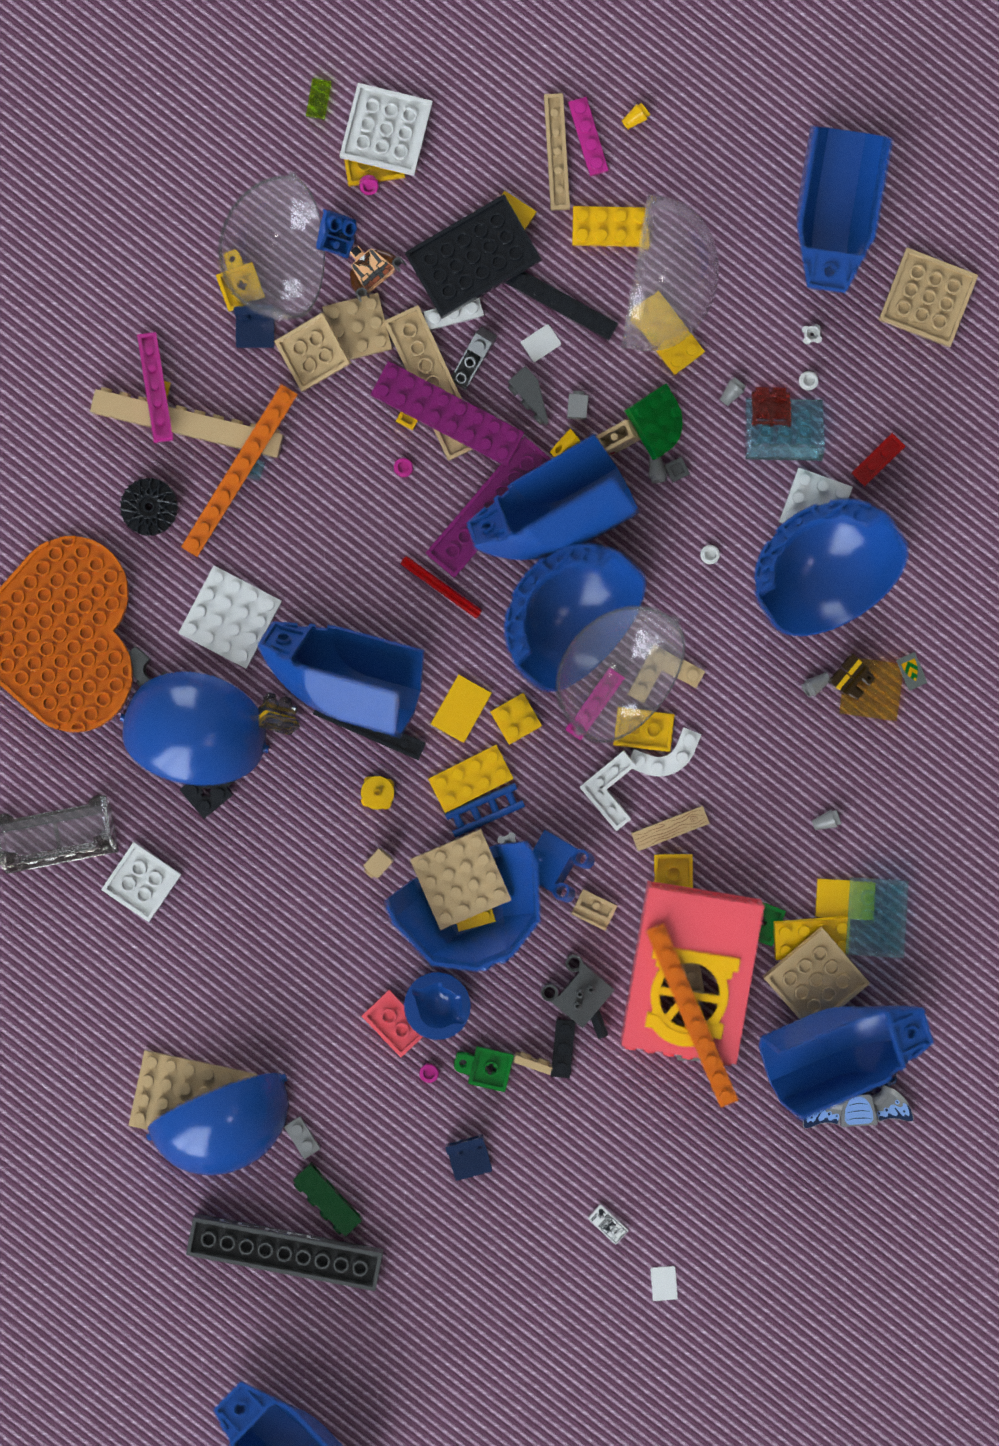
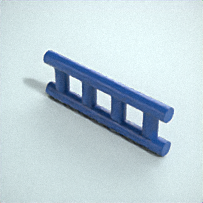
(490, 799)

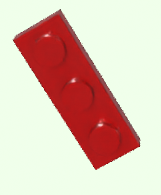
(877, 460)

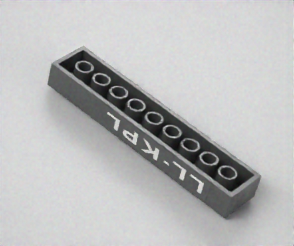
(284, 1252)

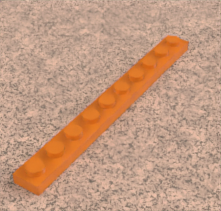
(239, 470)
(692, 1015)

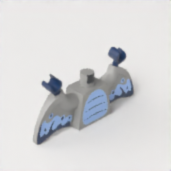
(866, 1109)

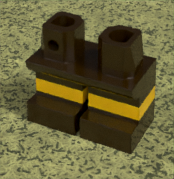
(857, 671)

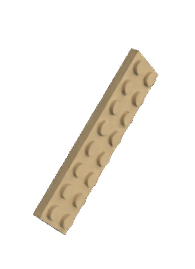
(422, 358)

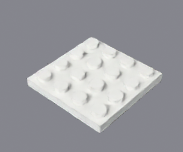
(386, 129)
(230, 617)

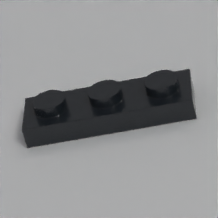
(563, 1048)

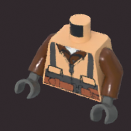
(371, 269)

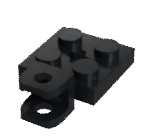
(204, 804)

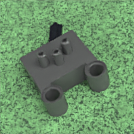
(582, 996)

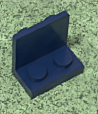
(253, 329)
(468, 1157)

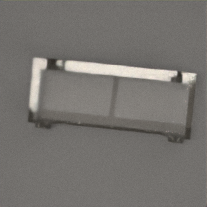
(57, 836)

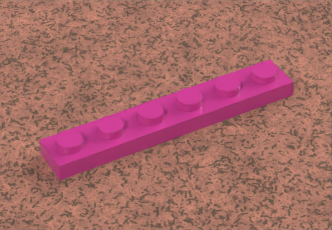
(155, 387)

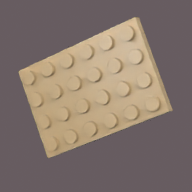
(172, 1081)

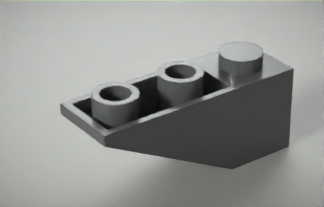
(473, 357)
(528, 389)

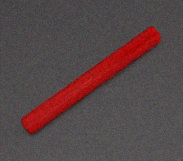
(441, 587)

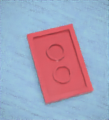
(389, 1021)

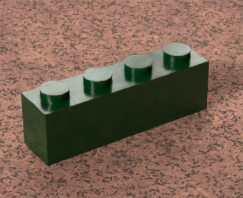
(327, 1199)

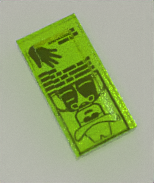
(318, 99)

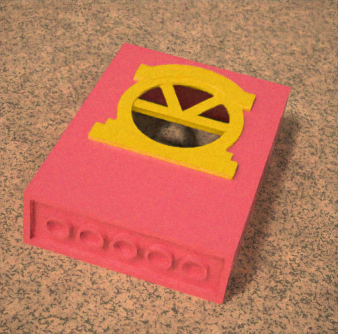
(705, 930)

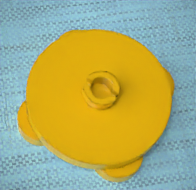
(377, 792)

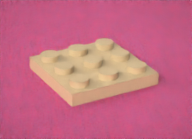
(359, 326)
(312, 352)

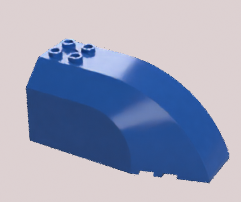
(839, 203)
(556, 506)
(347, 674)
(841, 1054)
(263, 1420)

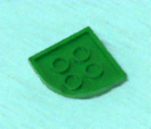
(657, 421)

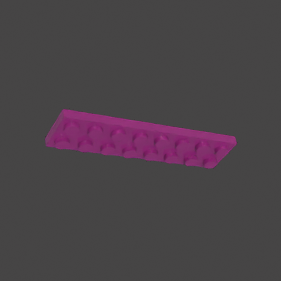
(447, 413)
(454, 546)

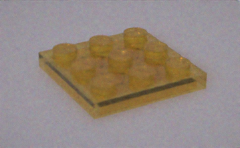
(881, 697)

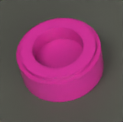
(368, 184)
(403, 467)
(429, 1073)

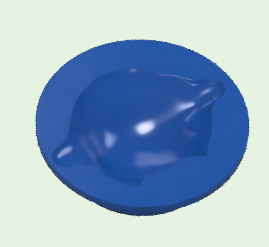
(437, 1006)

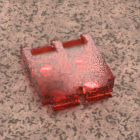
(771, 406)

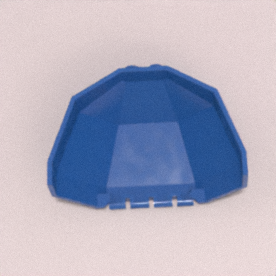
(482, 945)

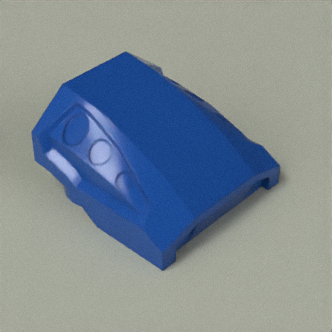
(333, 233)

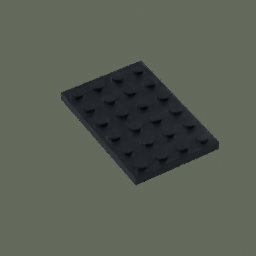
(473, 256)

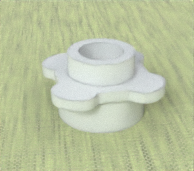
(811, 329)
(510, 837)

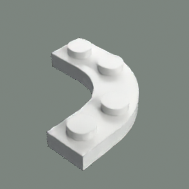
(673, 761)

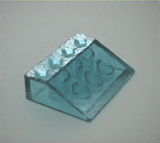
(799, 442)
(877, 917)

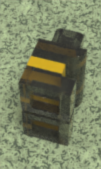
(278, 715)

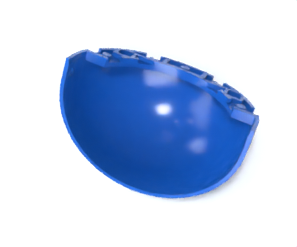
(828, 566)
(560, 600)

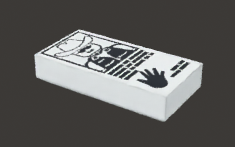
(608, 1224)

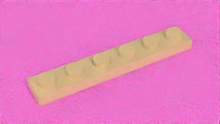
(556, 152)

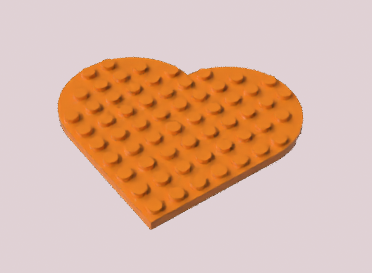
(61, 637)

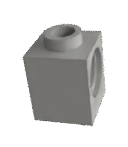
(577, 405)

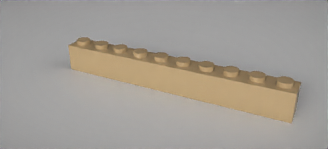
(182, 422)

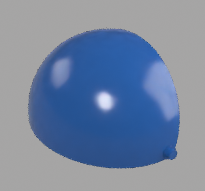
(193, 729)
(224, 1127)

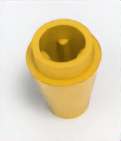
(636, 116)

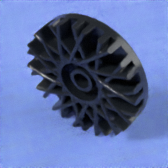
(163, 509)

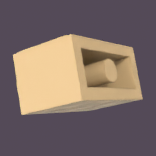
(618, 437)
(378, 863)

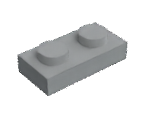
(302, 1137)

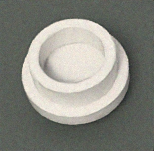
(808, 380)
(710, 554)

